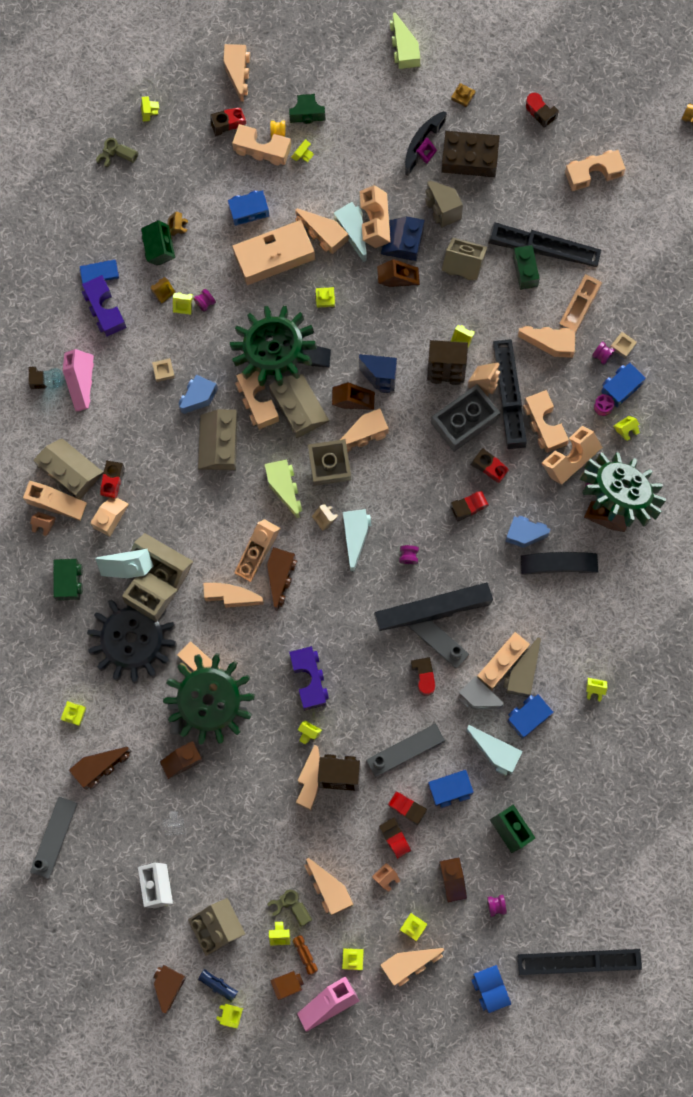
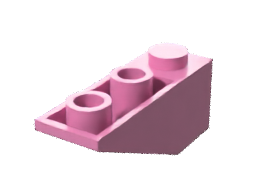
(78, 375)
(328, 1004)

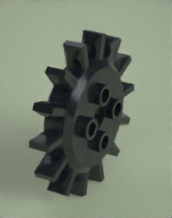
(142, 652)

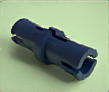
(217, 985)

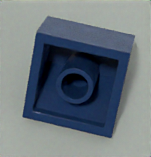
(404, 238)
(379, 371)

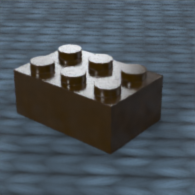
(470, 153)
(447, 362)
(339, 773)

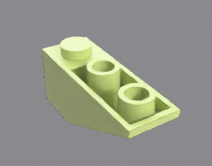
(405, 43)
(280, 481)

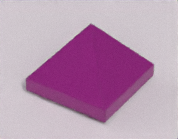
(426, 145)

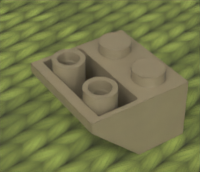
(444, 203)
(149, 595)
(216, 926)

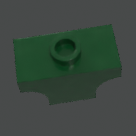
(307, 110)

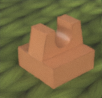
(42, 520)
(385, 876)

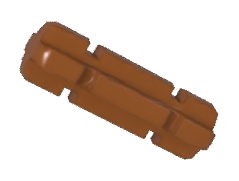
(305, 955)

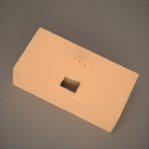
(274, 252)

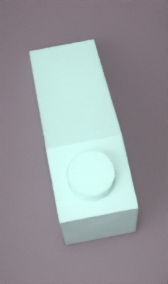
(351, 221)
(356, 531)
(125, 564)
(499, 753)

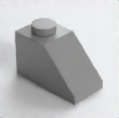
(479, 696)

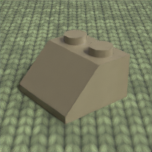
(464, 259)
(329, 462)

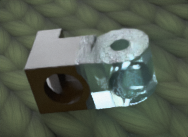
(45, 379)

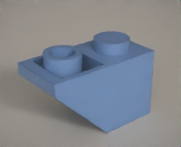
(199, 394)
(526, 533)

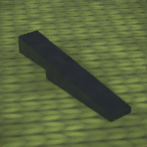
(544, 244)
(510, 395)
(434, 607)
(580, 961)

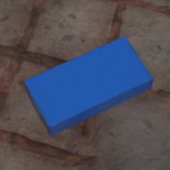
(107, 269)

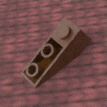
(279, 569)
(93, 767)

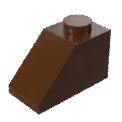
(397, 274)
(352, 397)
(600, 517)
(181, 760)
(453, 879)
(287, 984)
(167, 986)

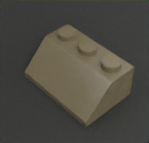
(298, 405)
(218, 440)
(68, 467)
(167, 563)

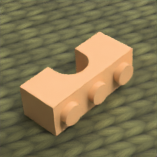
(275, 151)
(608, 163)
(375, 203)
(262, 412)
(549, 436)
(584, 446)
(503, 661)

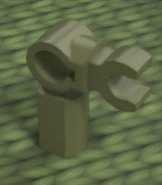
(111, 147)
(288, 899)

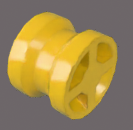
(278, 128)

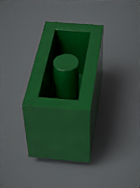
(157, 243)
(526, 267)
(66, 579)
(512, 828)

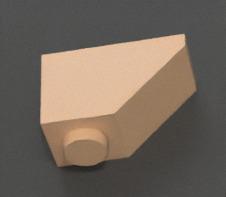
(109, 515)

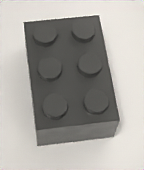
(465, 418)

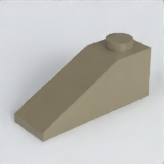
(522, 675)

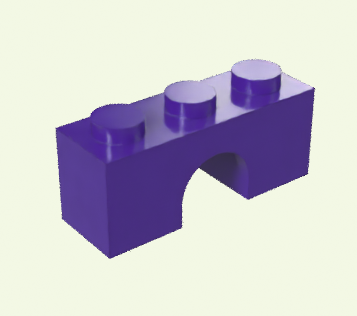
(109, 319)
(305, 661)

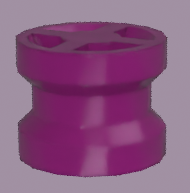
(204, 300)
(603, 353)
(605, 401)
(408, 554)
(496, 905)

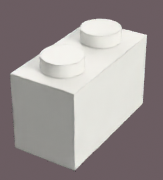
(155, 885)

